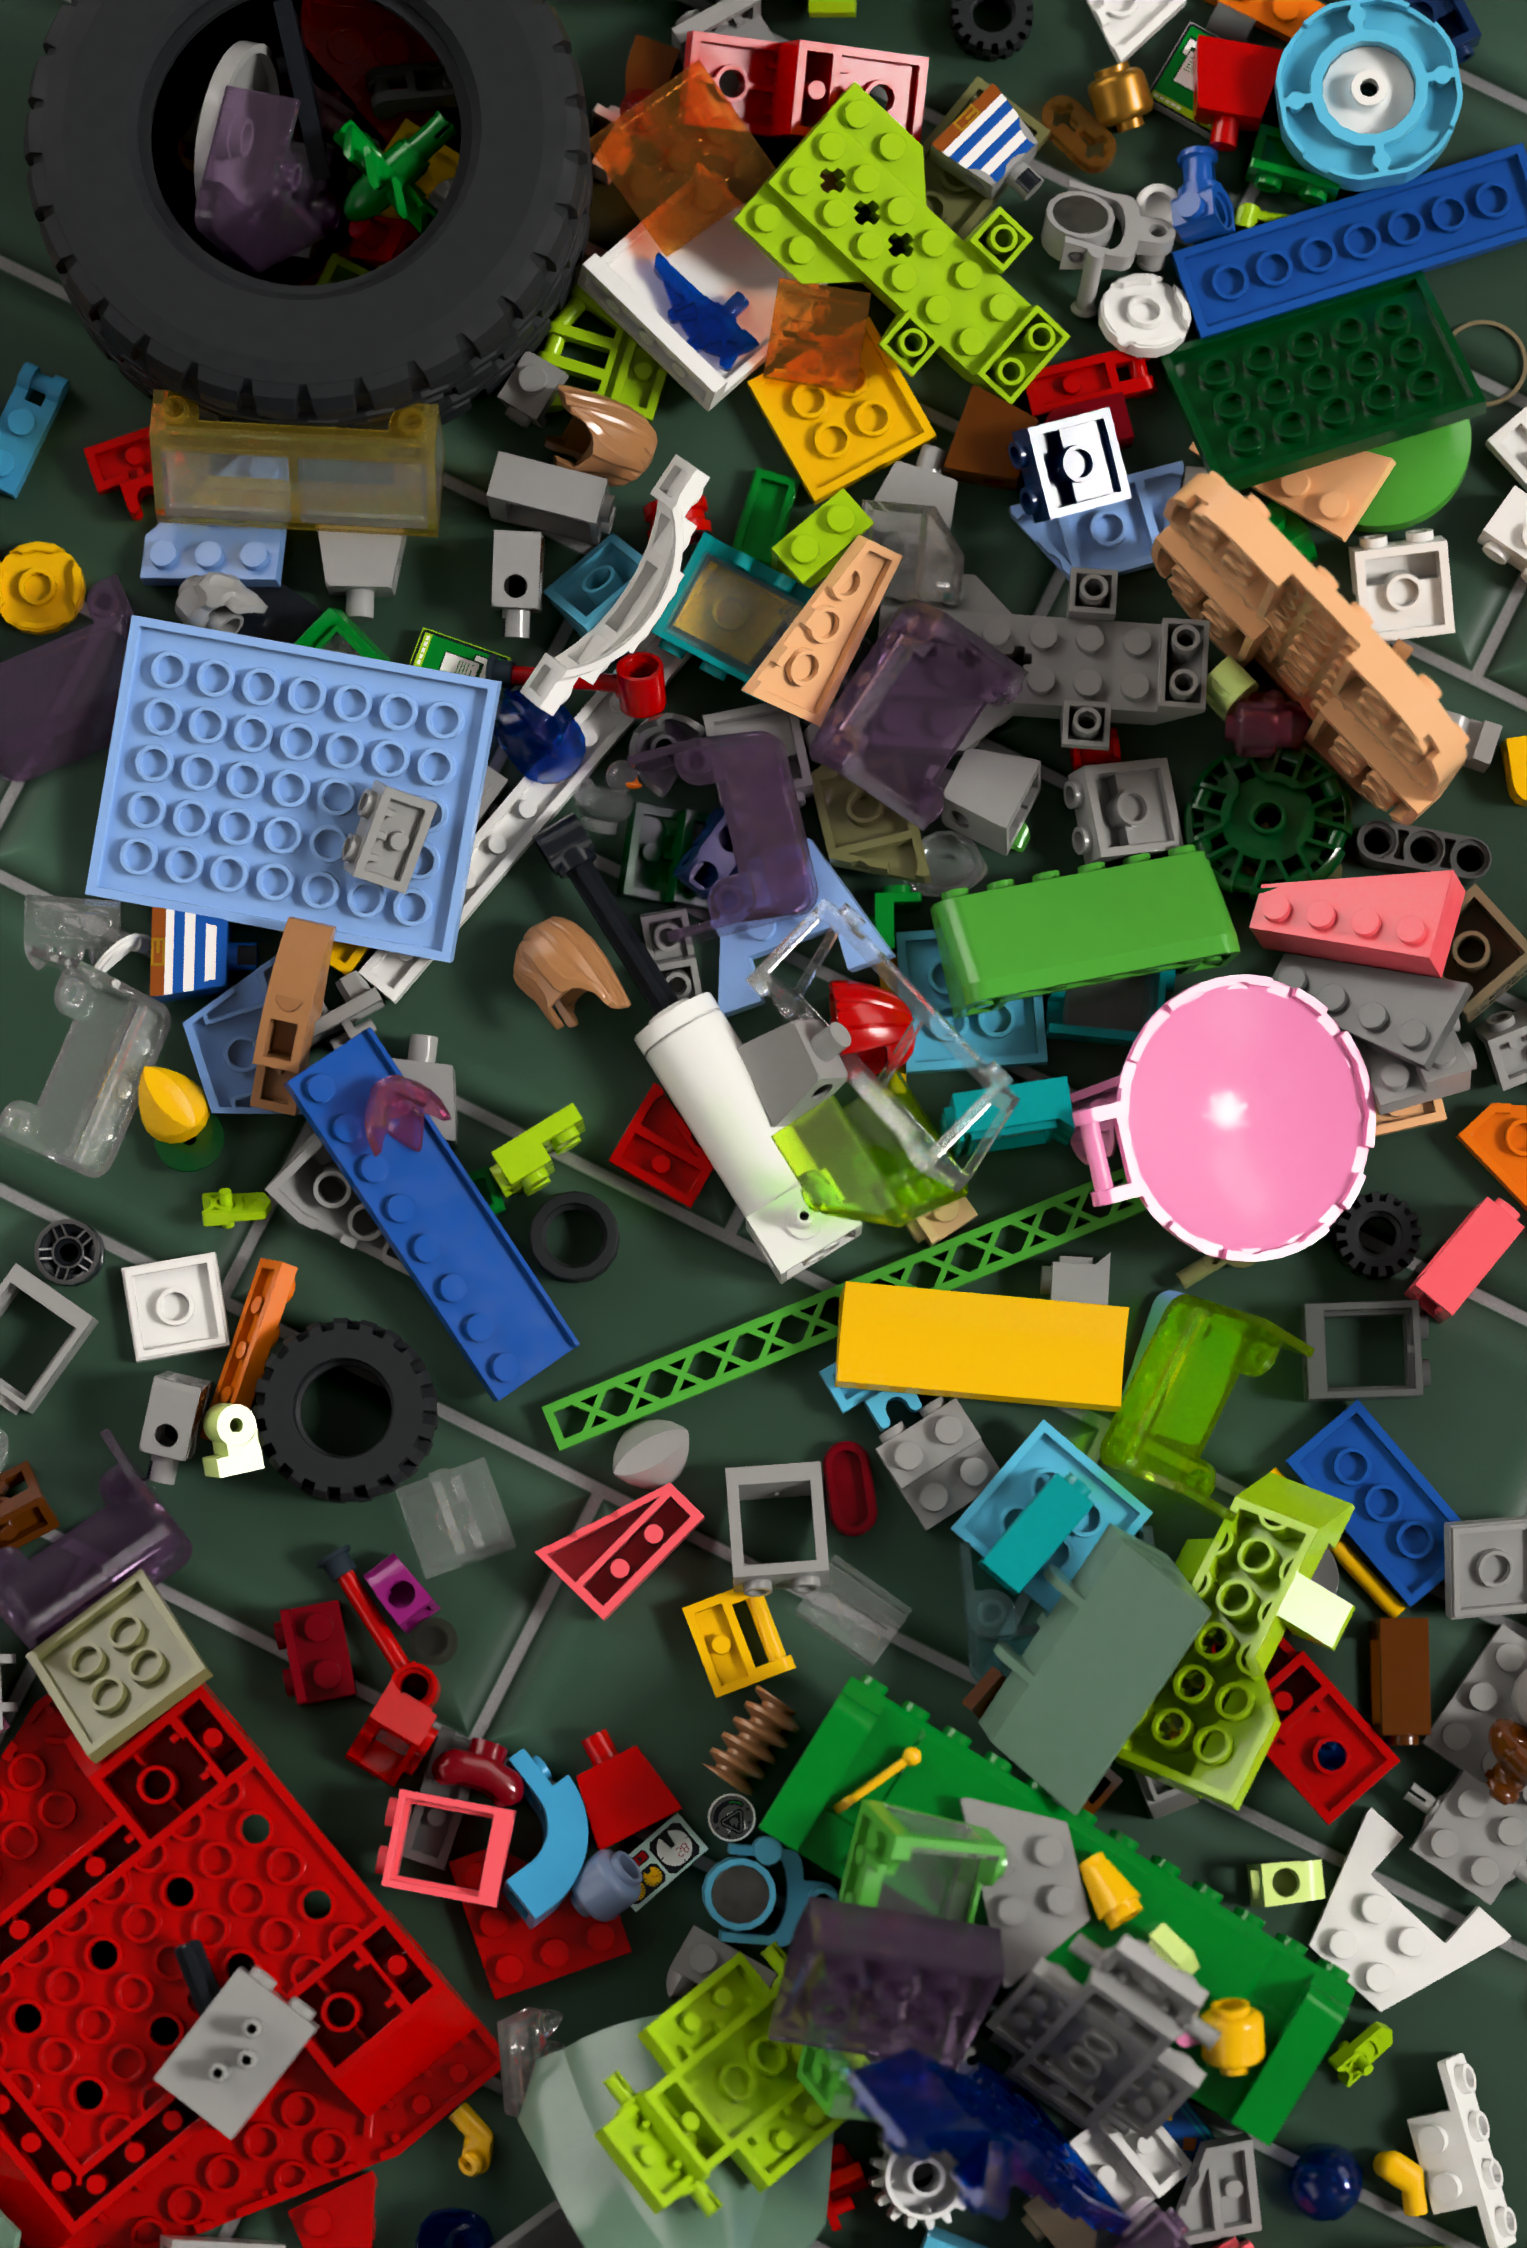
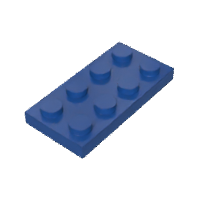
(1396, 1509)

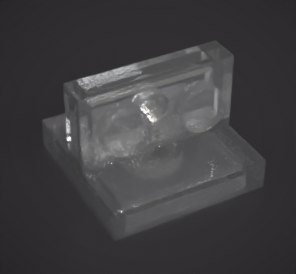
(455, 1518)

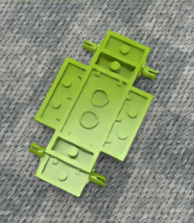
(721, 2093)

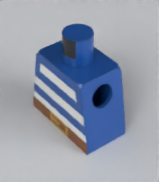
(194, 955)

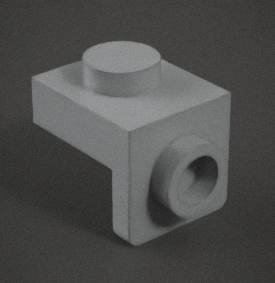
(531, 390)

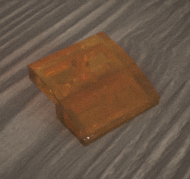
(817, 335)

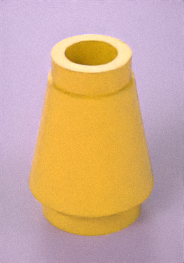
(1109, 1891)

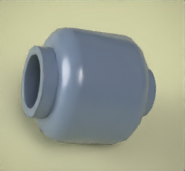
(606, 1885)

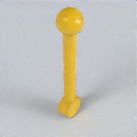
(910, 1757)

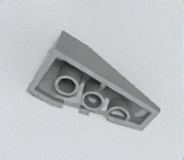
(322, 1199)

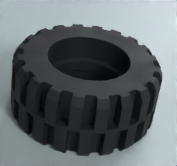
(294, 1370)

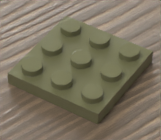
(118, 1666)

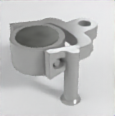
(1080, 231)

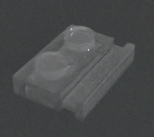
(854, 1612)

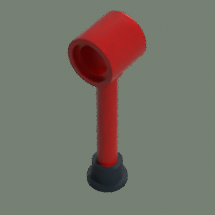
(637, 682)
(341, 1568)

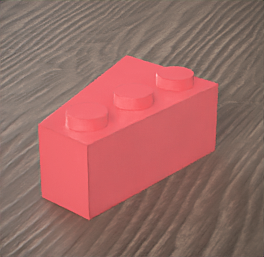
(622, 1549)

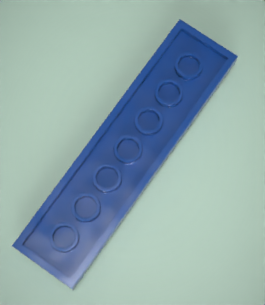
(1356, 242)

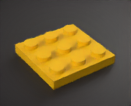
(843, 435)

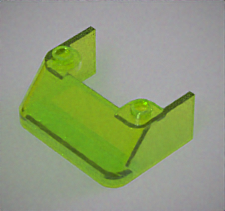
(856, 1165)
(1181, 1395)

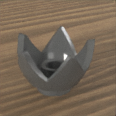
(657, 727)

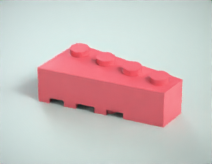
(1365, 921)

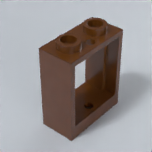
(1400, 1679)

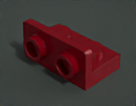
(316, 1653)

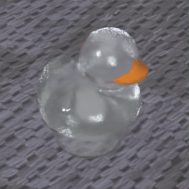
(605, 806)

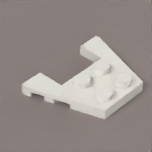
(1379, 1938)

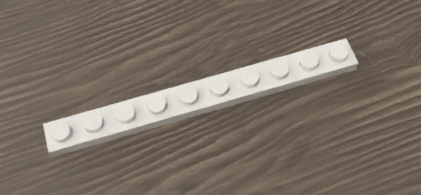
(519, 818)

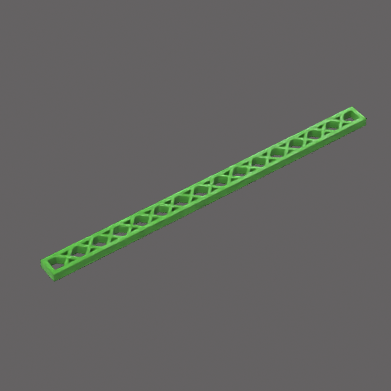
(796, 1310)

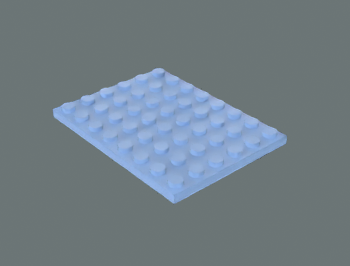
(247, 774)

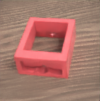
(1465, 1258)
(493, 1873)

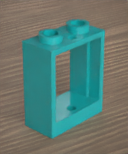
(1037, 1532)

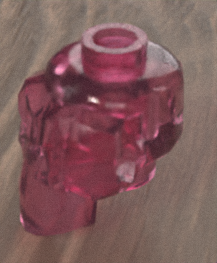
(1265, 724)

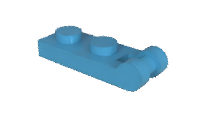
(27, 425)

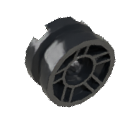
(61, 1235)

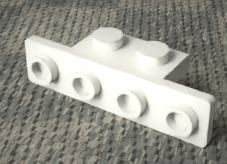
(1458, 2156)

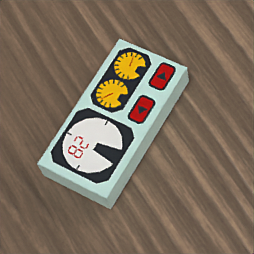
(665, 1856)

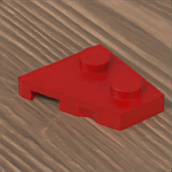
(663, 1151)

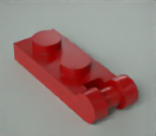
(1087, 380)

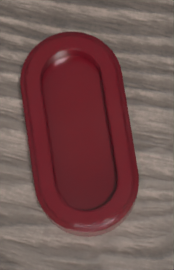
(849, 1488)

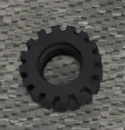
(991, 43)

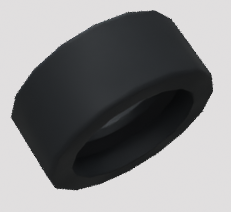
(574, 1201)

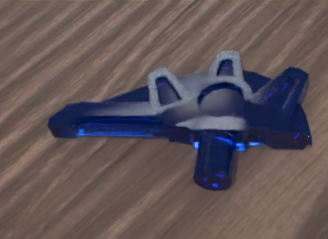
(706, 322)

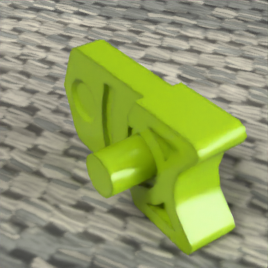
(227, 1208)
(1356, 2058)

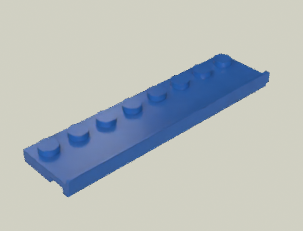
(435, 1223)

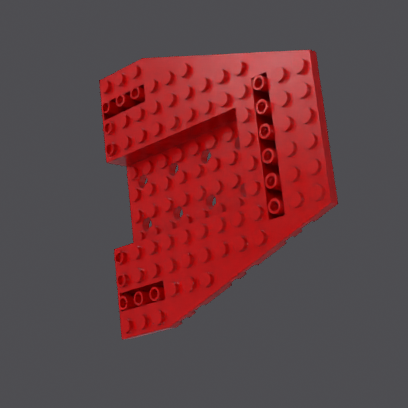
(93, 1862)

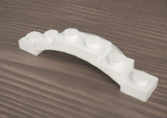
(639, 604)

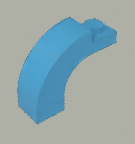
(548, 1878)

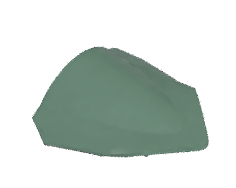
(571, 2104)

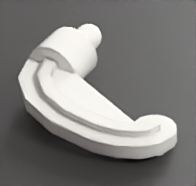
(135, 942)

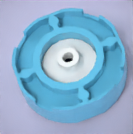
(1377, 50)

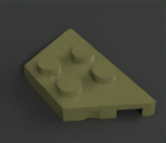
(865, 833)

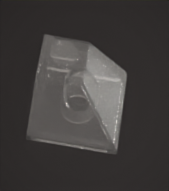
(931, 556)

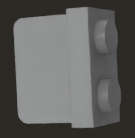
(725, 17)

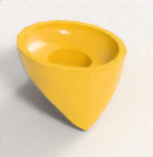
(171, 1105)

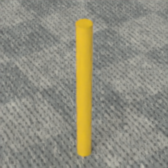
(1364, 1576)

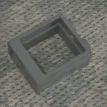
(1314, 1369)

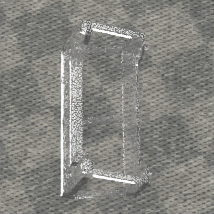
(922, 1148)

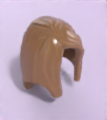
(603, 437)
(561, 964)

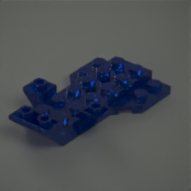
(987, 2128)

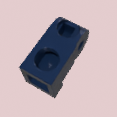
(709, 857)

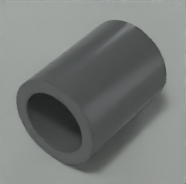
(1230, 23)

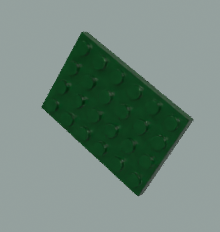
(1322, 382)

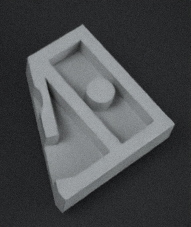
(1221, 2191)

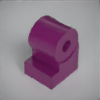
(401, 1593)

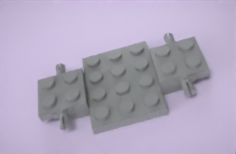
(1465, 1828)
(1105, 2042)

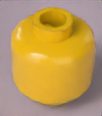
(1241, 2036)

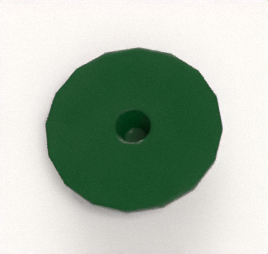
(196, 1152)

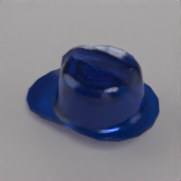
(539, 744)

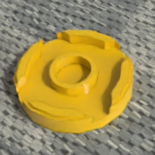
(40, 588)

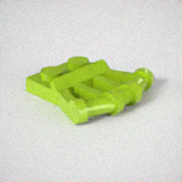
(630, 371)

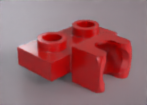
(123, 465)

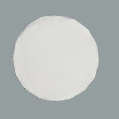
(1144, 315)

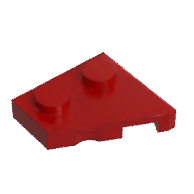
(339, 2216)

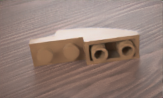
(290, 1012)

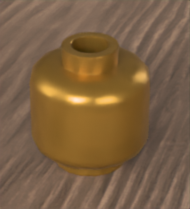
(1120, 96)

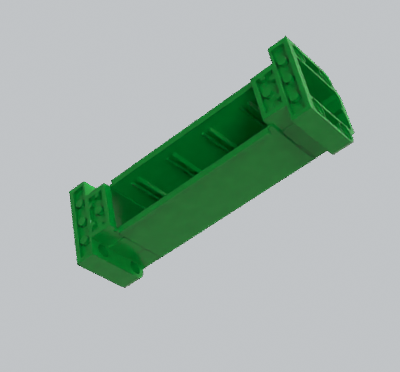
(1298, 1999)

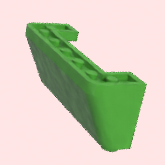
(1082, 929)

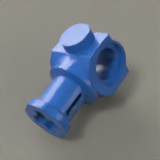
(1202, 204)

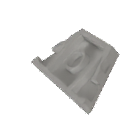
(1041, 1891)

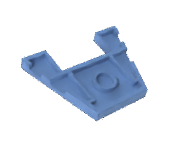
(225, 1042)

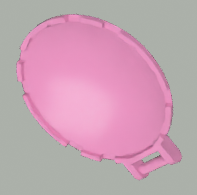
(1238, 1120)

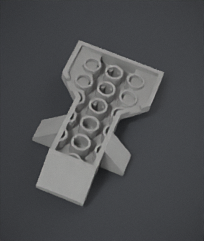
(1084, 664)

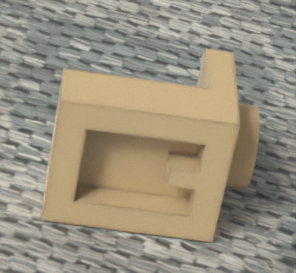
(942, 1223)

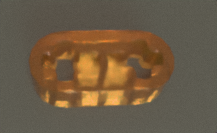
(1086, 126)

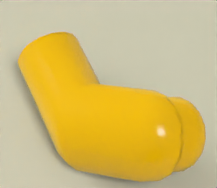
(477, 2143)
(1405, 2176)

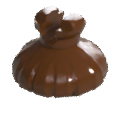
(1509, 1774)

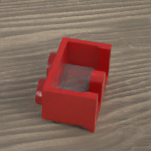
(394, 1736)

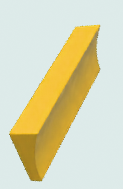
(980, 1346)

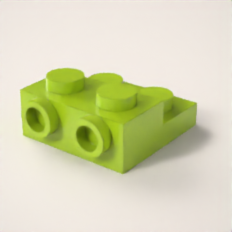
(525, 1160)

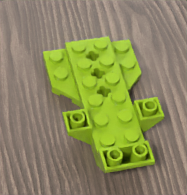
(943, 286)
(1256, 1587)

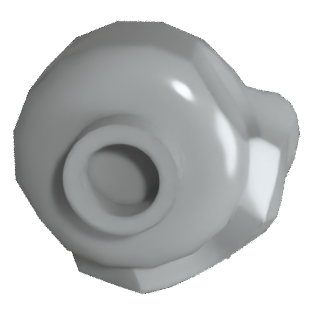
(216, 602)

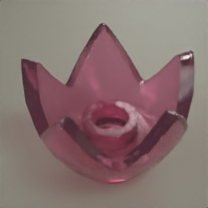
(399, 1109)

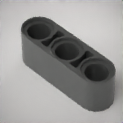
(1398, 857)

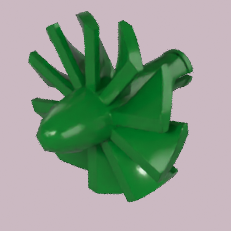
(392, 175)

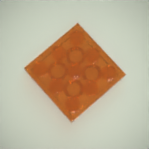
(682, 158)

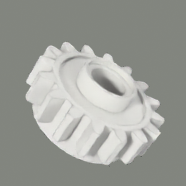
(922, 2203)

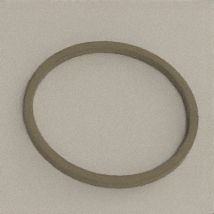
(1522, 349)

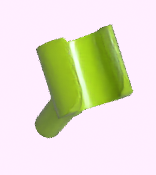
(1249, 214)

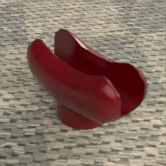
(482, 1770)

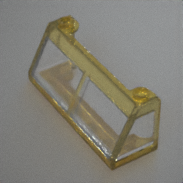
(297, 473)

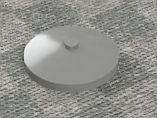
(242, 66)

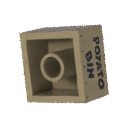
(1484, 952)

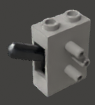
(237, 2045)

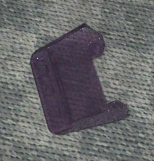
(65, 693)

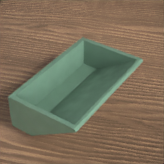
(1093, 1665)

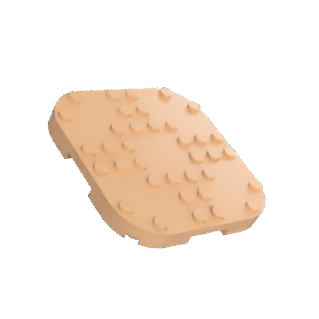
(1272, 606)

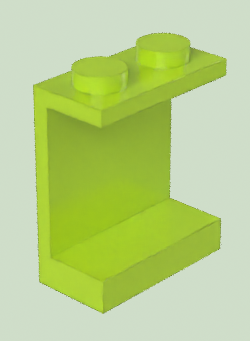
(820, 540)

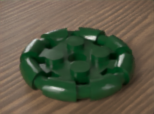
(1277, 846)

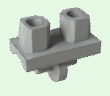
(360, 1003)

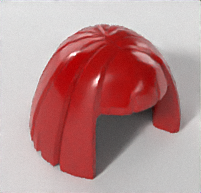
(873, 1019)

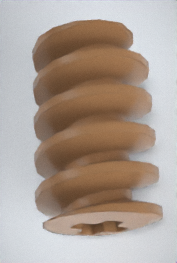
(753, 1741)

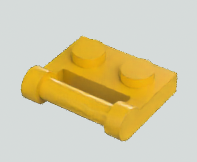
(724, 1645)

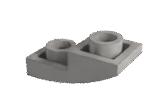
(674, 959)

